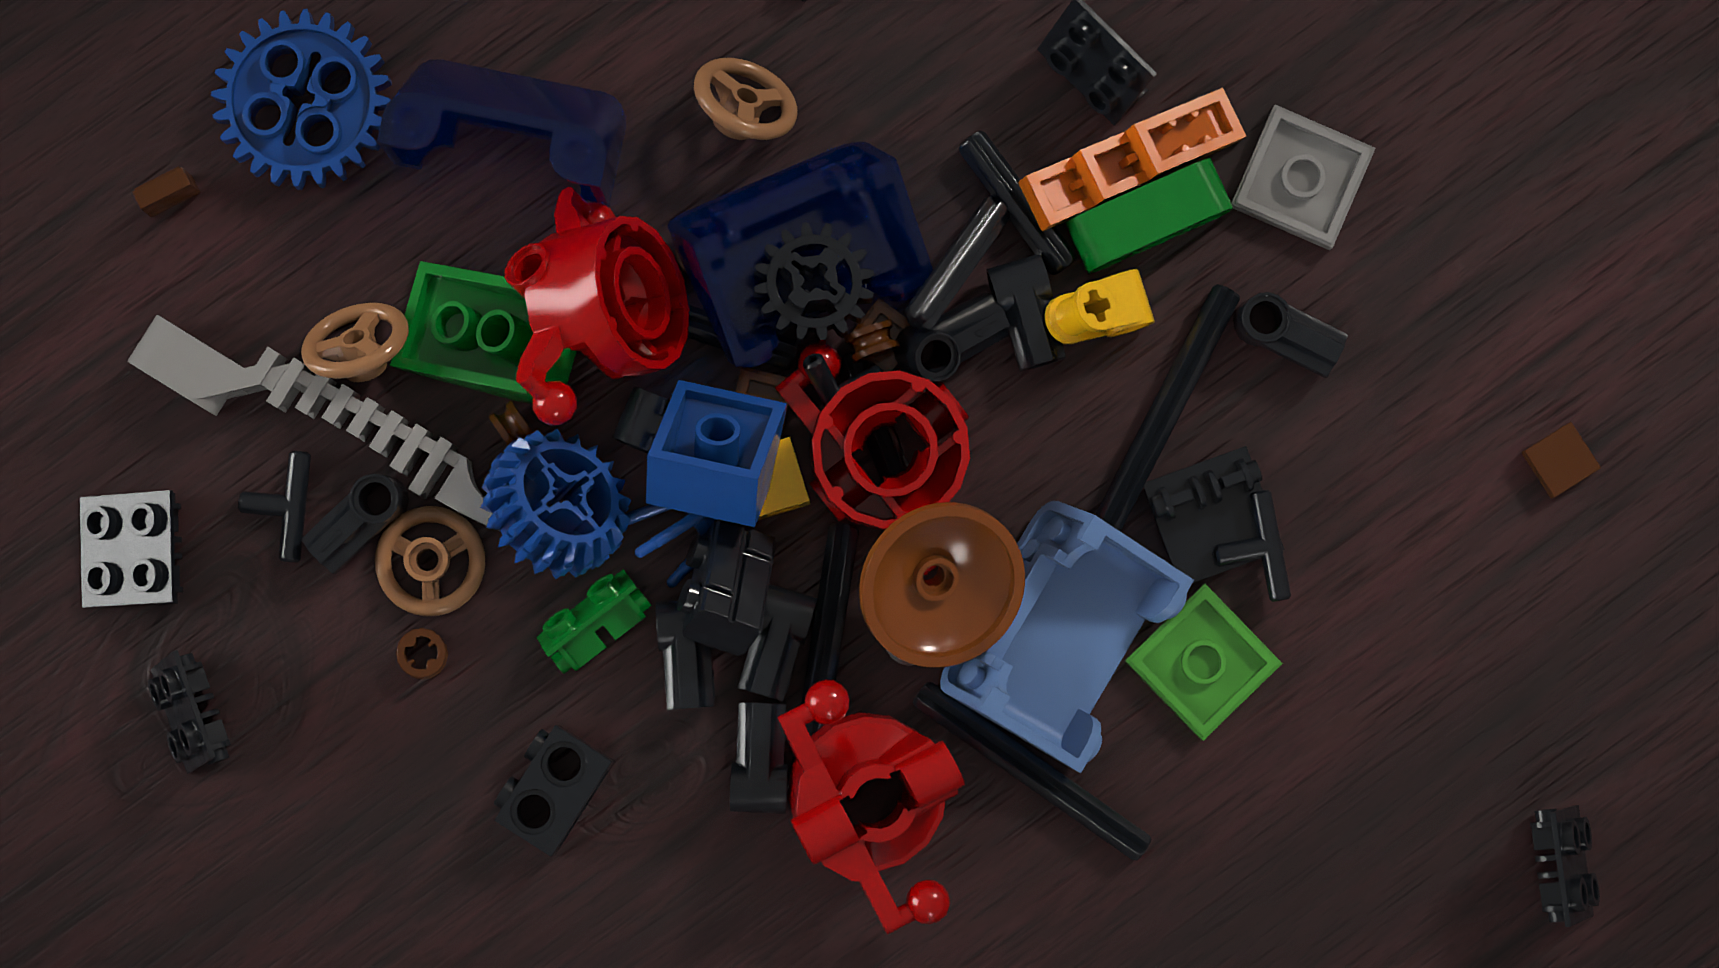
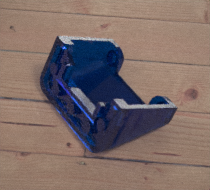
(580, 122)
(847, 187)

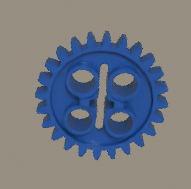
(254, 87)

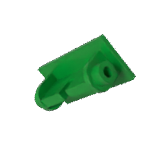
(574, 629)

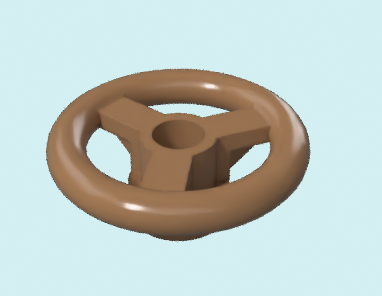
(741, 104)
(356, 349)
(392, 541)

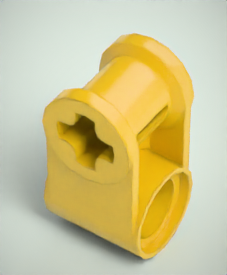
(1100, 309)

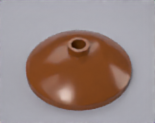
(959, 608)

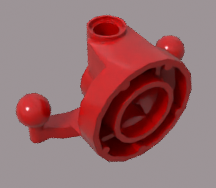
(600, 291)
(852, 417)
(835, 766)

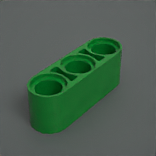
(1149, 216)

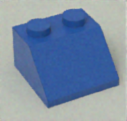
(715, 453)

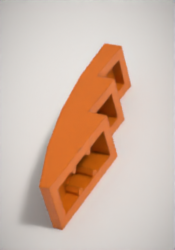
(1132, 158)

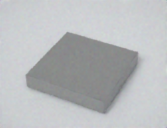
(1302, 177)

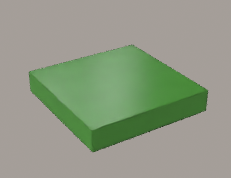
(1203, 662)

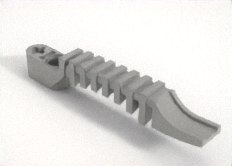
(212, 378)

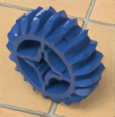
(569, 533)

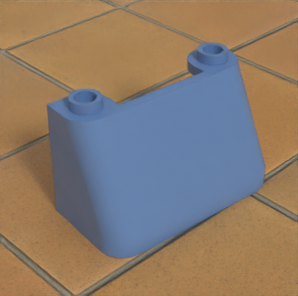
(1075, 623)

